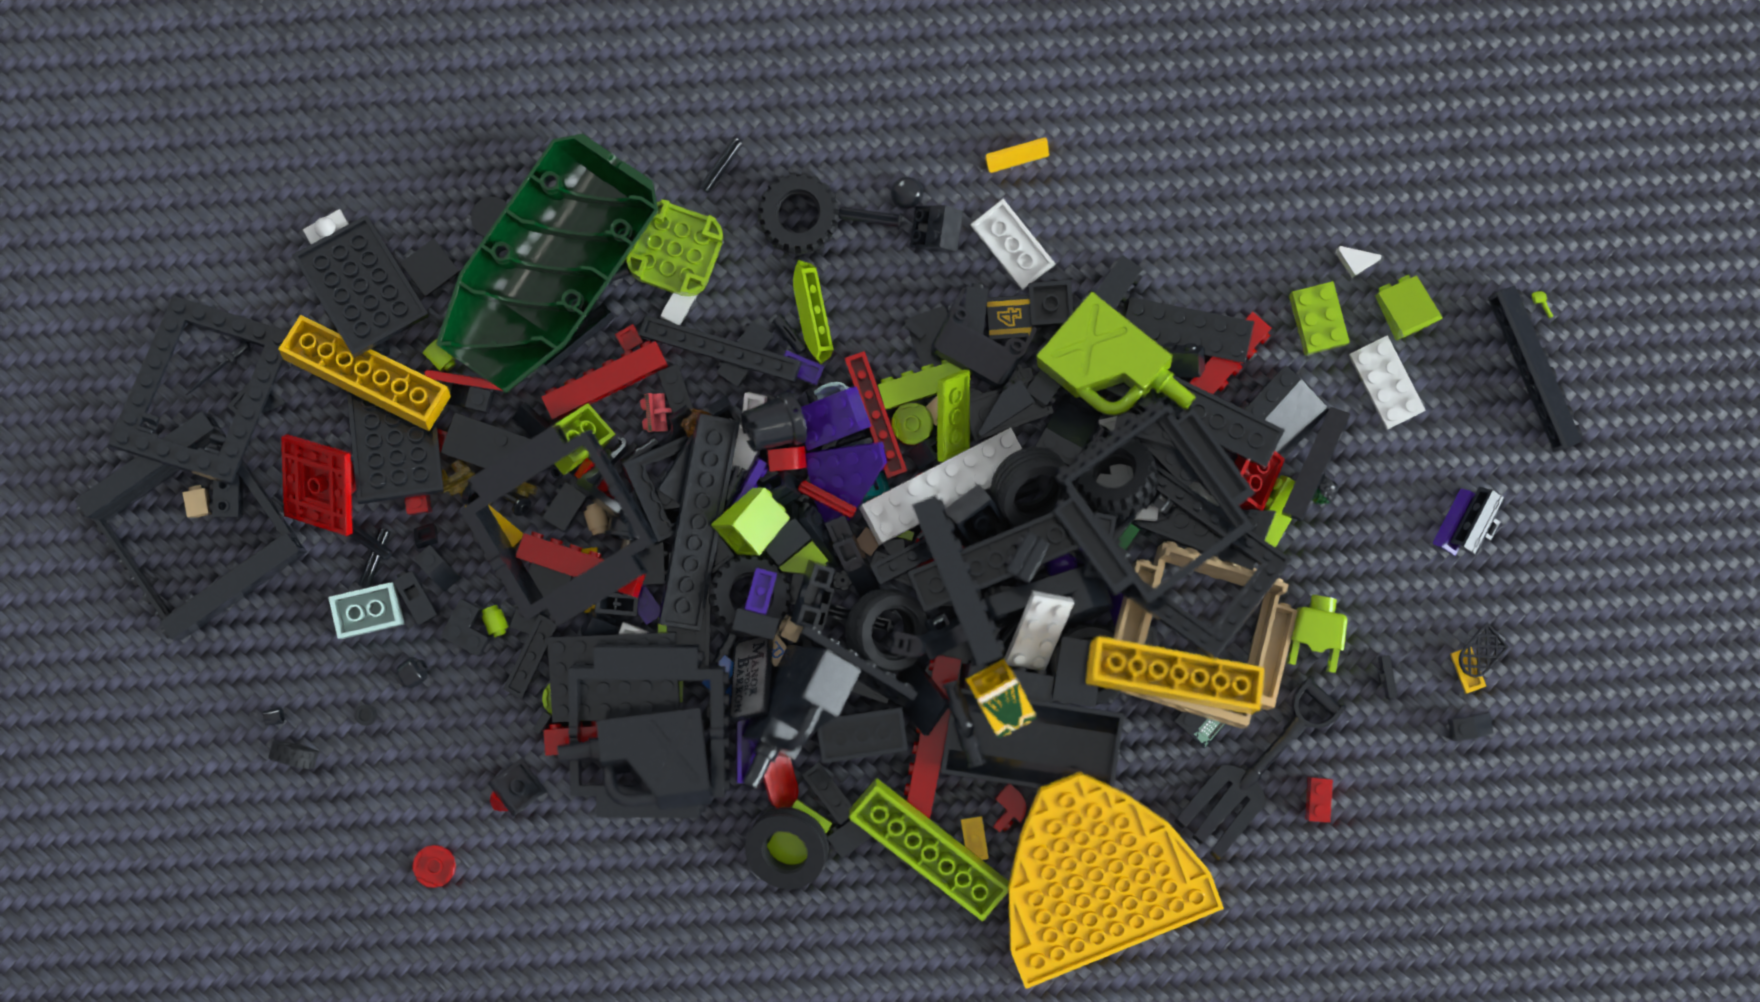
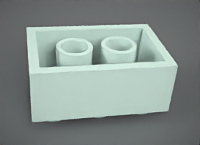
(366, 610)

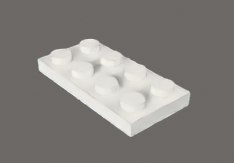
(1387, 382)
(1038, 631)

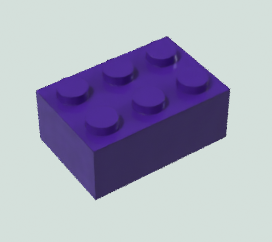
(834, 417)

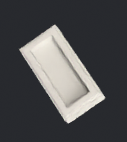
(325, 226)

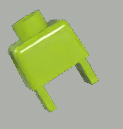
(1320, 630)

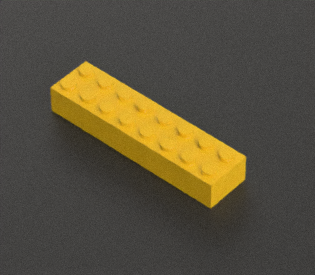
(367, 375)
(1175, 675)

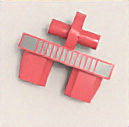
(655, 412)

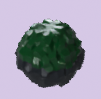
(1326, 491)

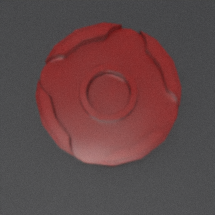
(434, 866)

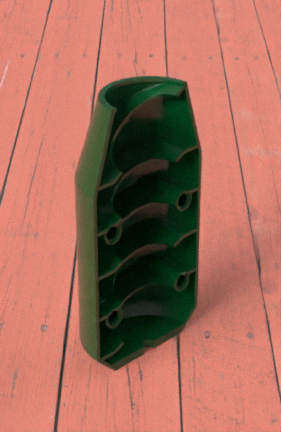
(559, 248)

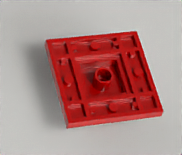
(317, 484)

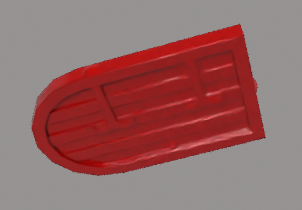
(781, 783)

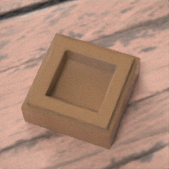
(867, 541)

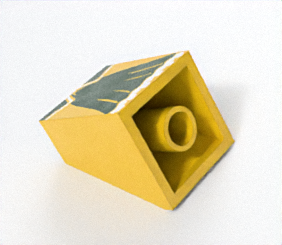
(1001, 698)

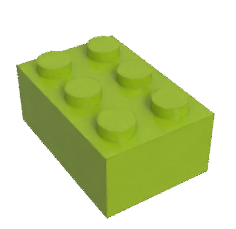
(1319, 318)
(575, 424)

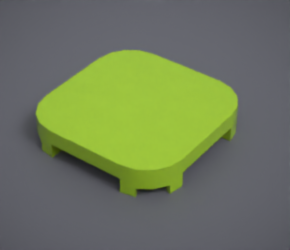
(677, 250)

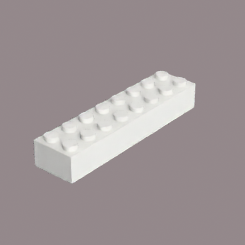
(893, 511)

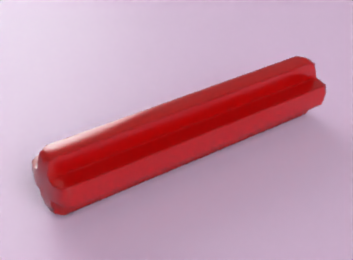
(827, 499)

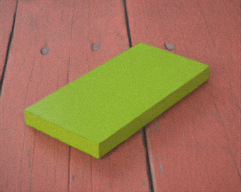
(953, 415)

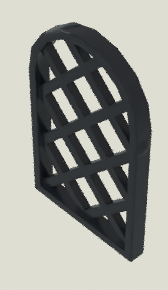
(1487, 627)

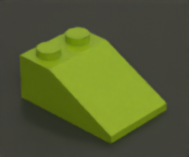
(787, 846)

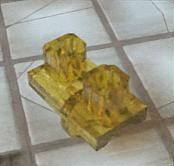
(461, 474)

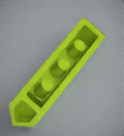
(812, 311)

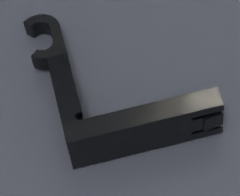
(590, 481)

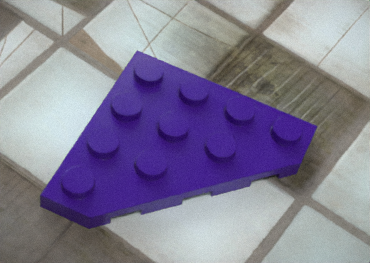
(845, 473)

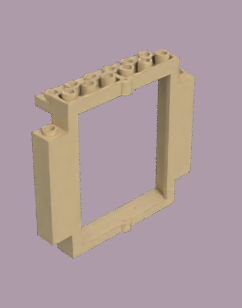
(1269, 641)

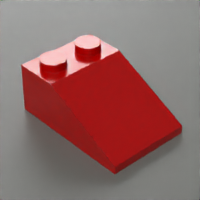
(1259, 479)

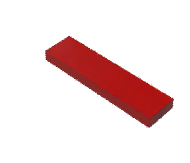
(460, 379)

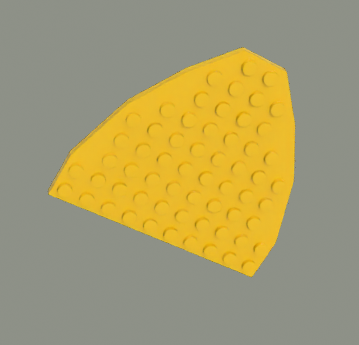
(1097, 879)

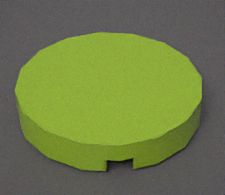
(912, 423)

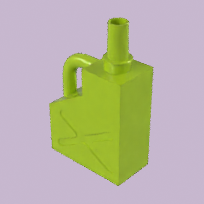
(1103, 350)

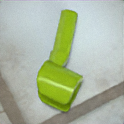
(1540, 297)

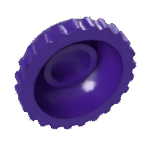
(1061, 565)

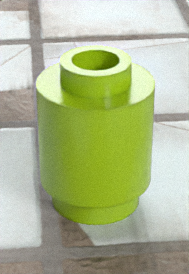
(494, 621)

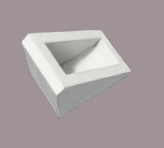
(1356, 260)

